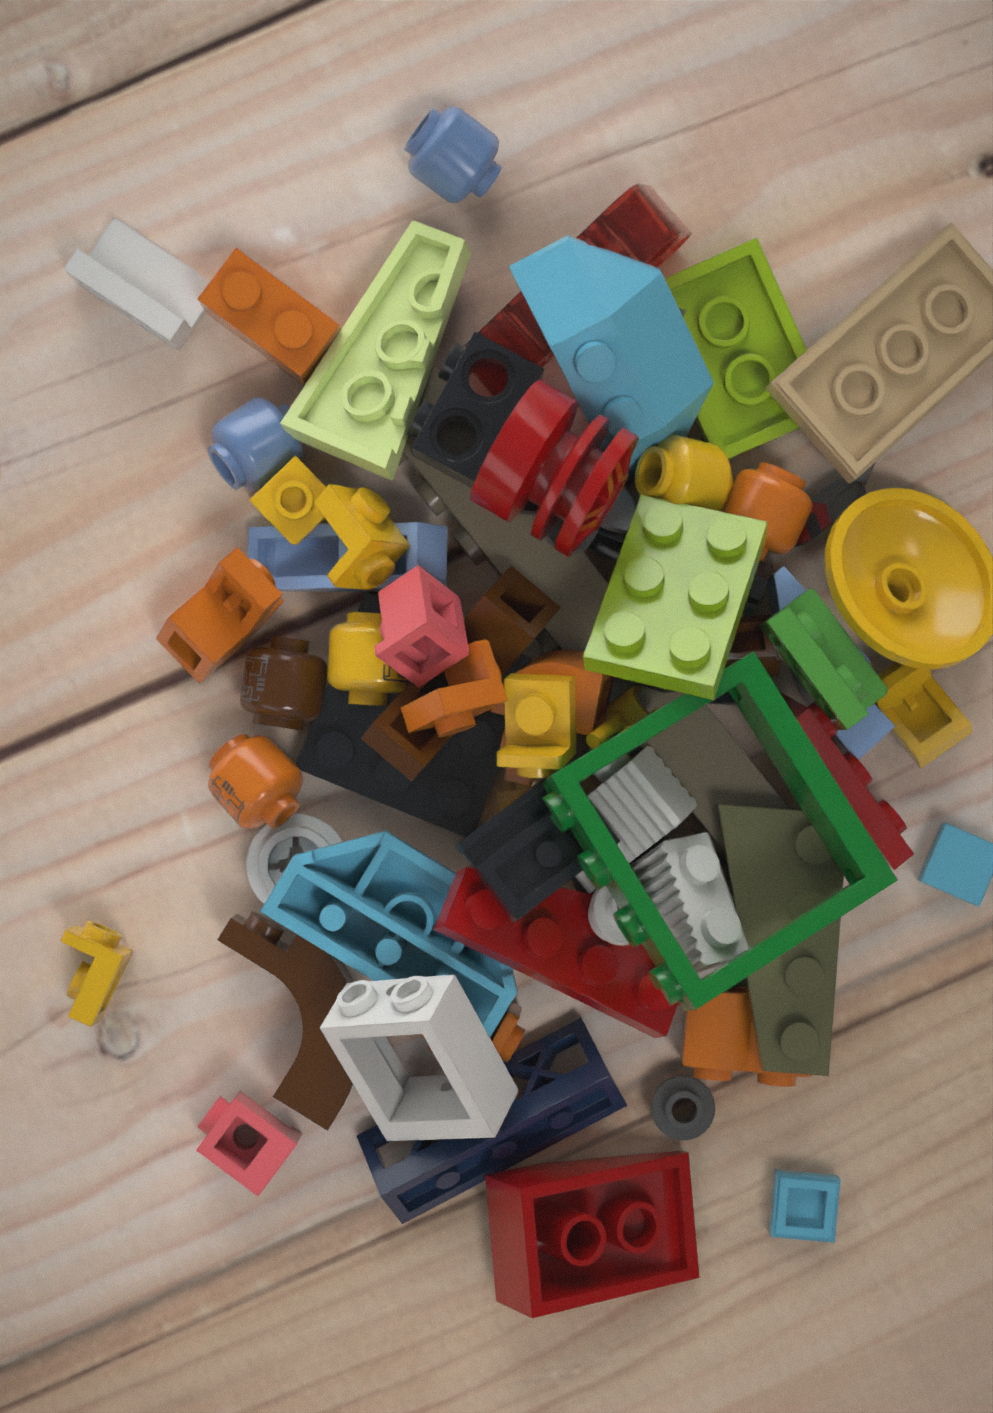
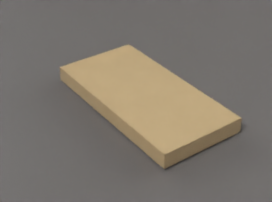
(893, 355)

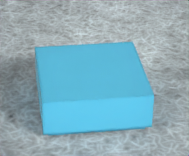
(959, 864)
(804, 1205)

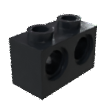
(464, 406)

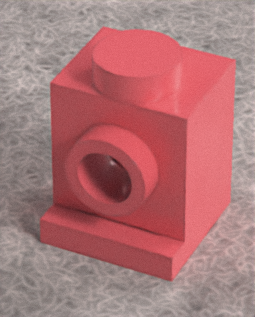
(420, 627)
(247, 1164)

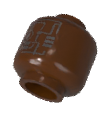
(283, 684)

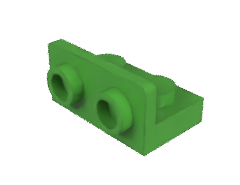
(824, 659)

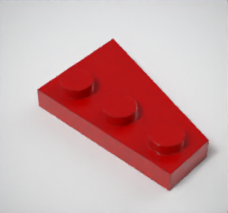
(852, 777)

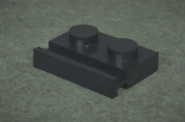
(523, 853)

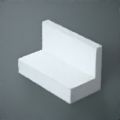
(141, 282)

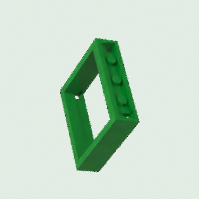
(807, 780)

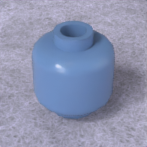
(453, 154)
(252, 444)

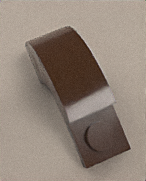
(507, 617)
(316, 1081)

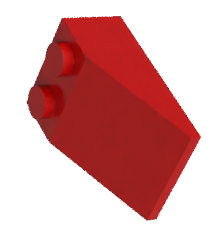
(590, 1230)

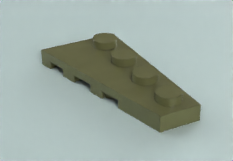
(776, 875)

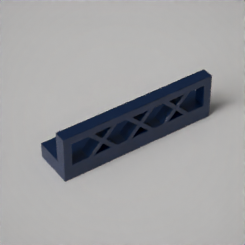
(531, 1125)

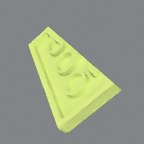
(383, 355)

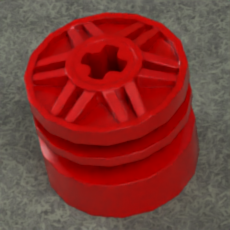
(550, 466)

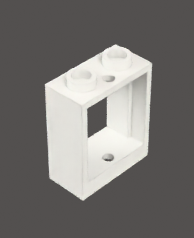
(457, 1105)

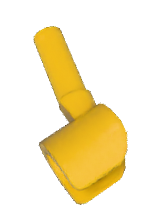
(621, 714)

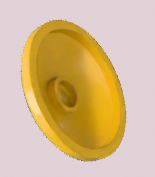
(931, 564)

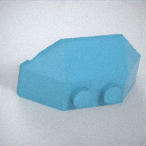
(616, 340)
(377, 912)

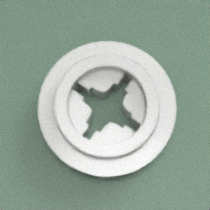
(277, 843)

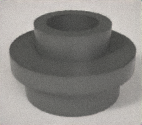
(674, 1089)

